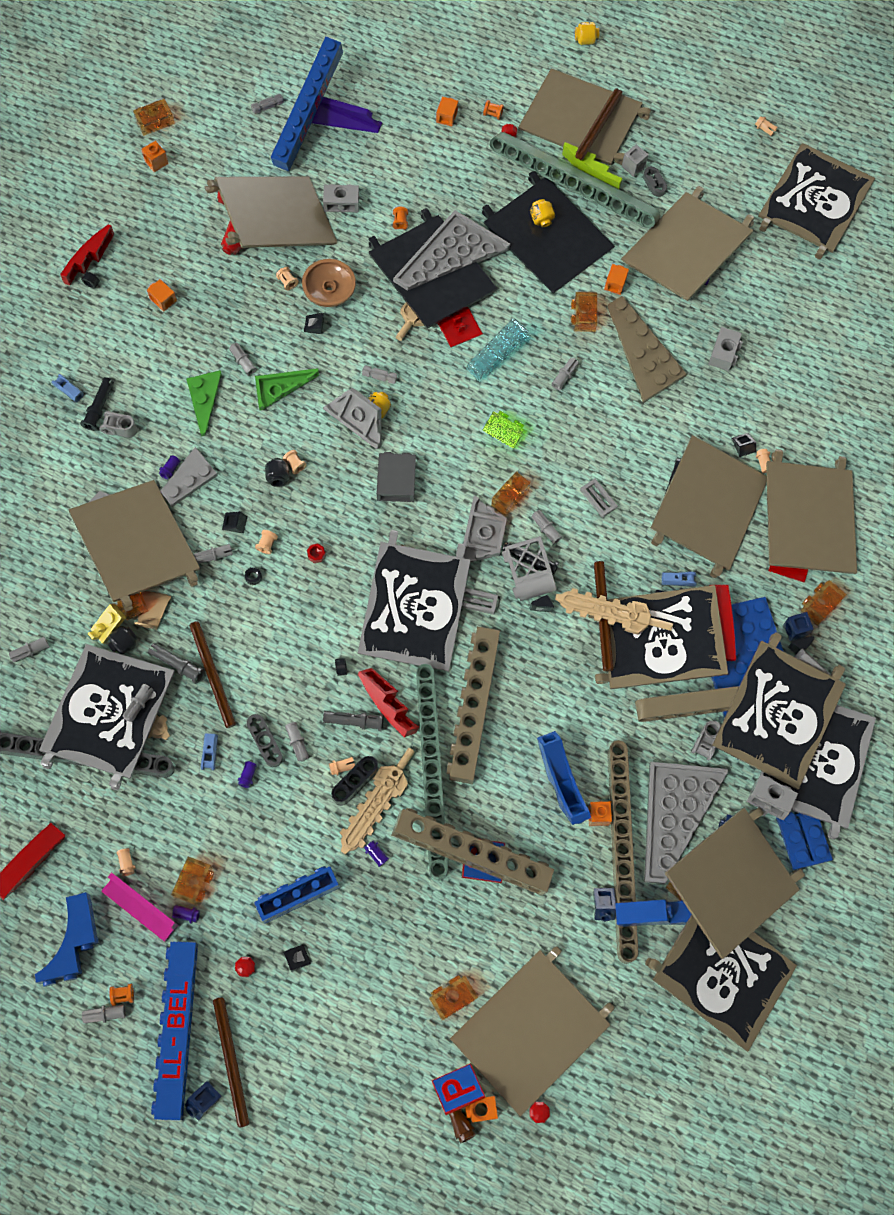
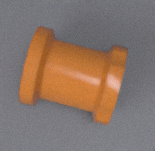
(493, 109)
(400, 217)
(121, 994)

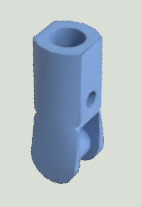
(68, 389)
(675, 578)
(209, 748)

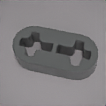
(657, 181)

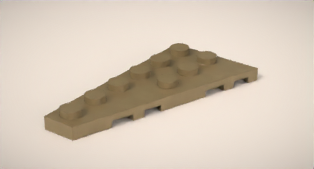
(647, 357)

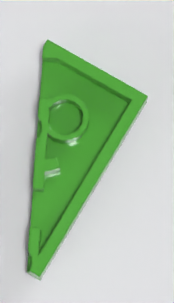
(276, 386)
(203, 393)

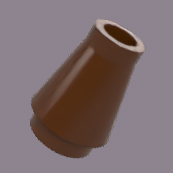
(462, 1127)

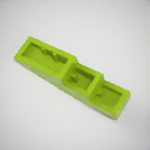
(591, 166)

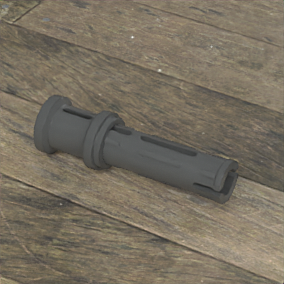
(183, 667)
(362, 720)

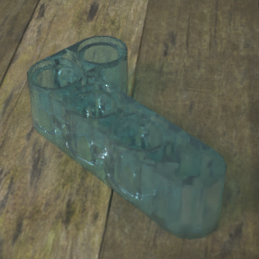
(498, 349)

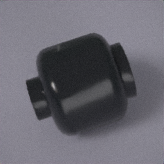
(277, 472)
(122, 640)

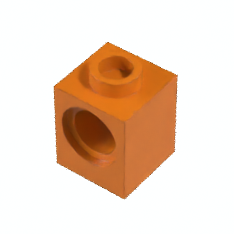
(447, 111)
(154, 156)
(616, 279)
(161, 295)
(600, 813)
(491, 1110)

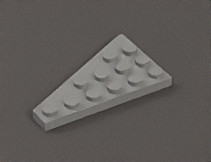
(451, 247)
(675, 807)

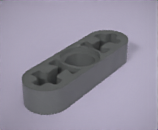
(253, 730)

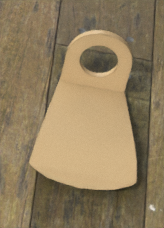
(156, 607)

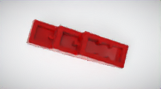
(90, 250)
(726, 620)
(385, 699)
(28, 859)

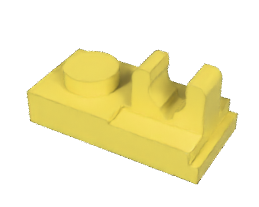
(107, 623)

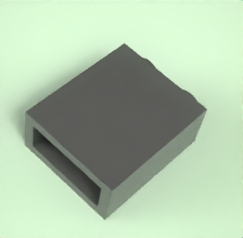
(396, 477)

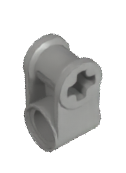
(115, 425)
(704, 742)

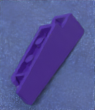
(345, 115)

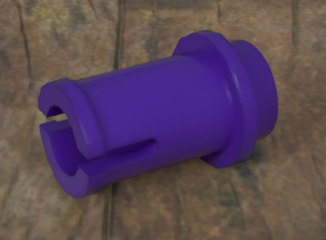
(169, 467)
(247, 774)
(376, 853)
(185, 913)

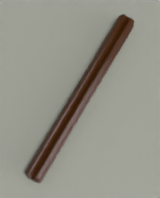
(598, 124)
(604, 627)
(212, 674)
(231, 1062)

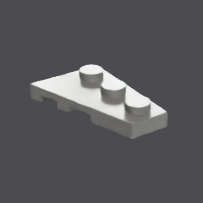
(188, 478)

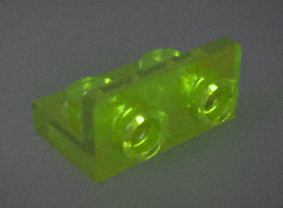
(503, 429)

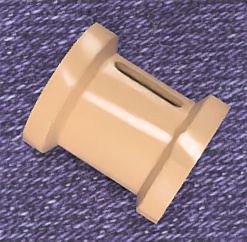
(287, 278)
(294, 461)
(266, 542)

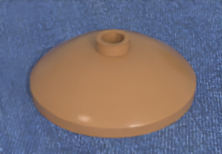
(328, 274)

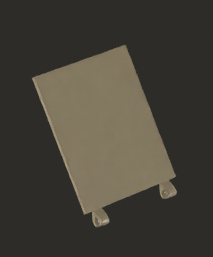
(568, 108)
(273, 211)
(688, 245)
(709, 504)
(811, 516)
(134, 541)
(733, 881)
(531, 1031)

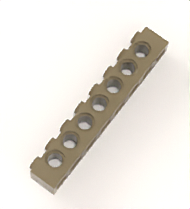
(489, 639)
(541, 871)

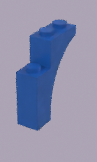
(562, 779)
(652, 913)
(79, 934)

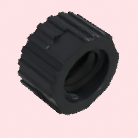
(90, 280)
(253, 581)
(341, 668)

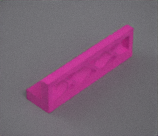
(139, 907)

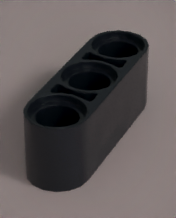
(357, 771)

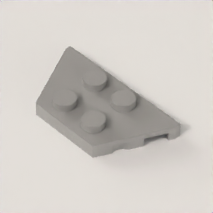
(358, 415)
(483, 532)

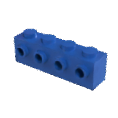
(297, 894)

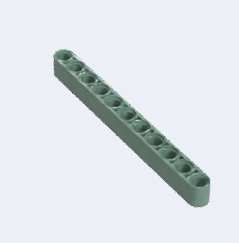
(582, 178)
(431, 760)

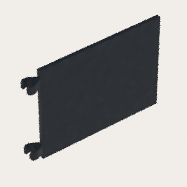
(554, 251)
(439, 297)

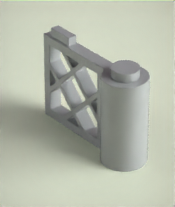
(533, 584)

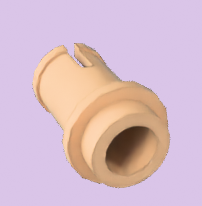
(764, 125)
(763, 457)
(340, 766)
(125, 861)

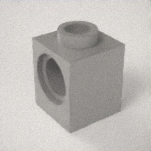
(634, 160)

